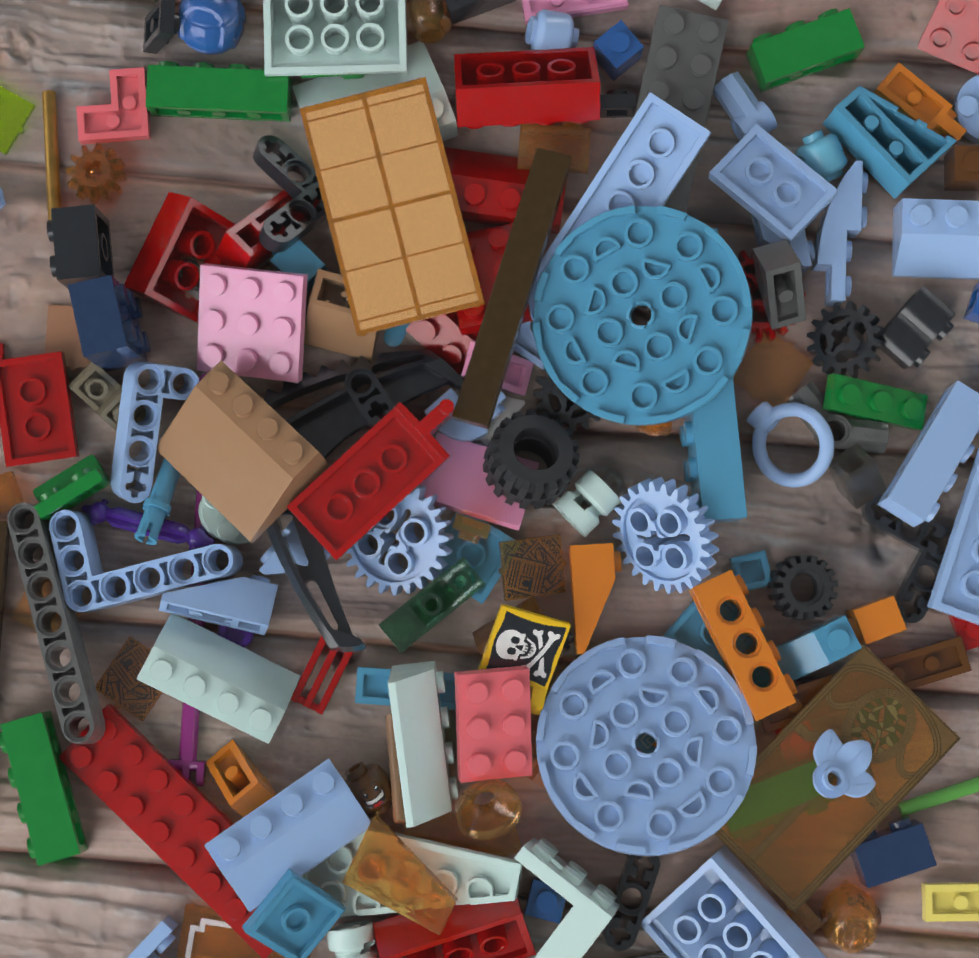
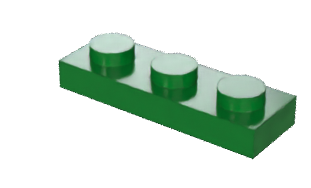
(875, 402)

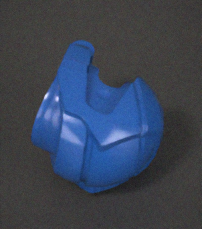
(211, 24)

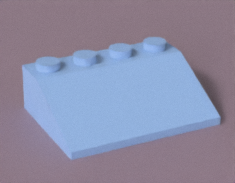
(725, 915)

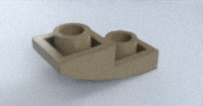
(102, 394)

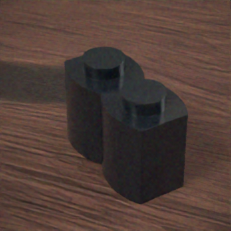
(915, 327)

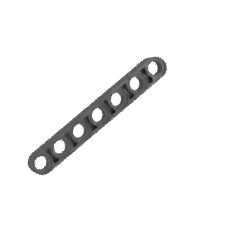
(67, 636)

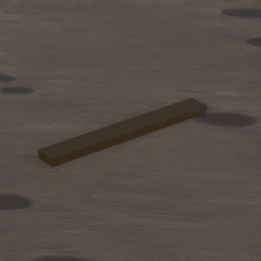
(512, 288)

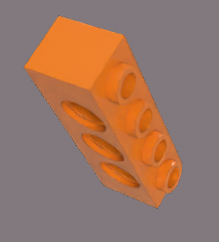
(724, 633)

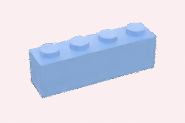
(934, 457)

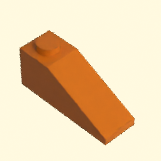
(591, 582)

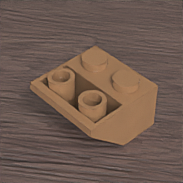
(331, 322)

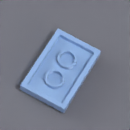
(772, 184)

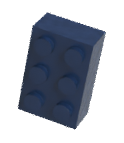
(108, 323)

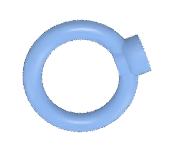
(766, 418)

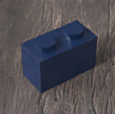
(893, 852)

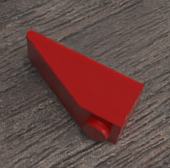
(241, 242)

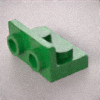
(70, 487)

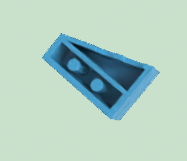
(885, 140)

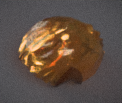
(850, 918)

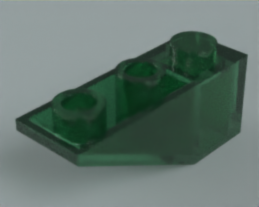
(432, 605)

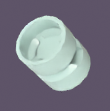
(596, 494)
(352, 940)

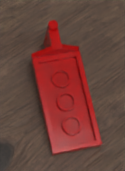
(372, 477)

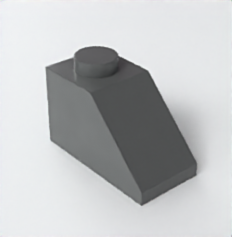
(780, 283)

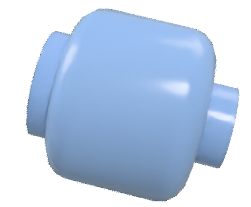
(551, 31)

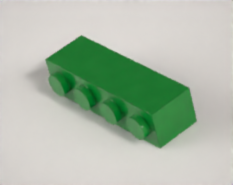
(217, 92)
(43, 788)

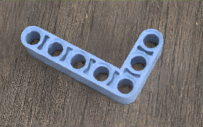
(135, 576)

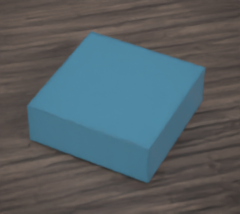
(753, 569)

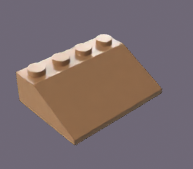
(239, 452)

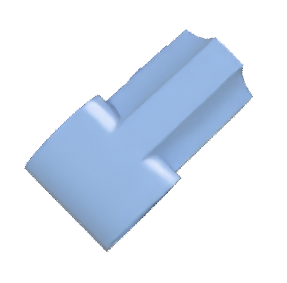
(743, 106)

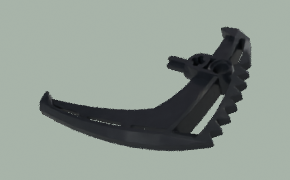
(325, 428)

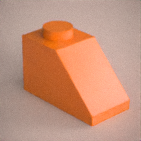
(239, 779)

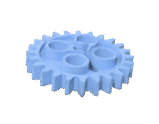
(669, 512)
(422, 554)

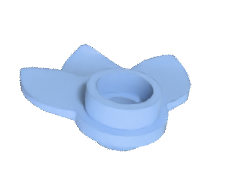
(846, 762)

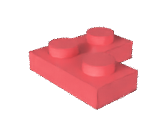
(122, 119)

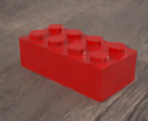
(527, 87)

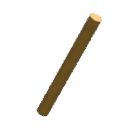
(51, 148)

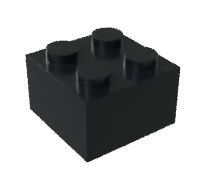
(80, 244)

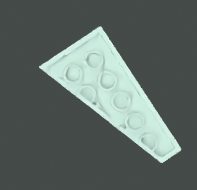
(467, 873)

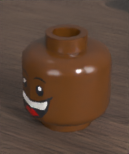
(370, 787)

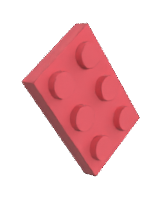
(493, 723)

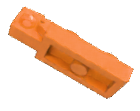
(920, 102)

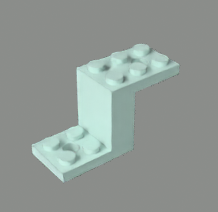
(591, 904)

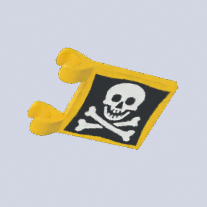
(528, 641)

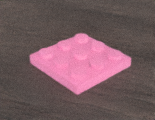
(252, 321)

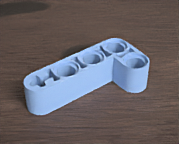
(148, 429)

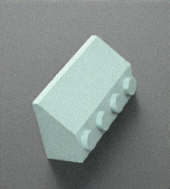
(219, 677)
(421, 741)

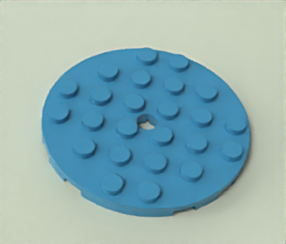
(695, 326)

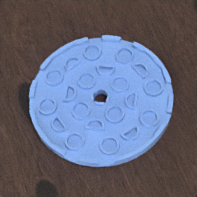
(634, 798)

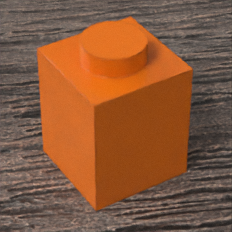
(876, 620)

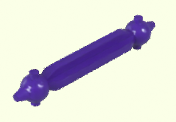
(130, 520)

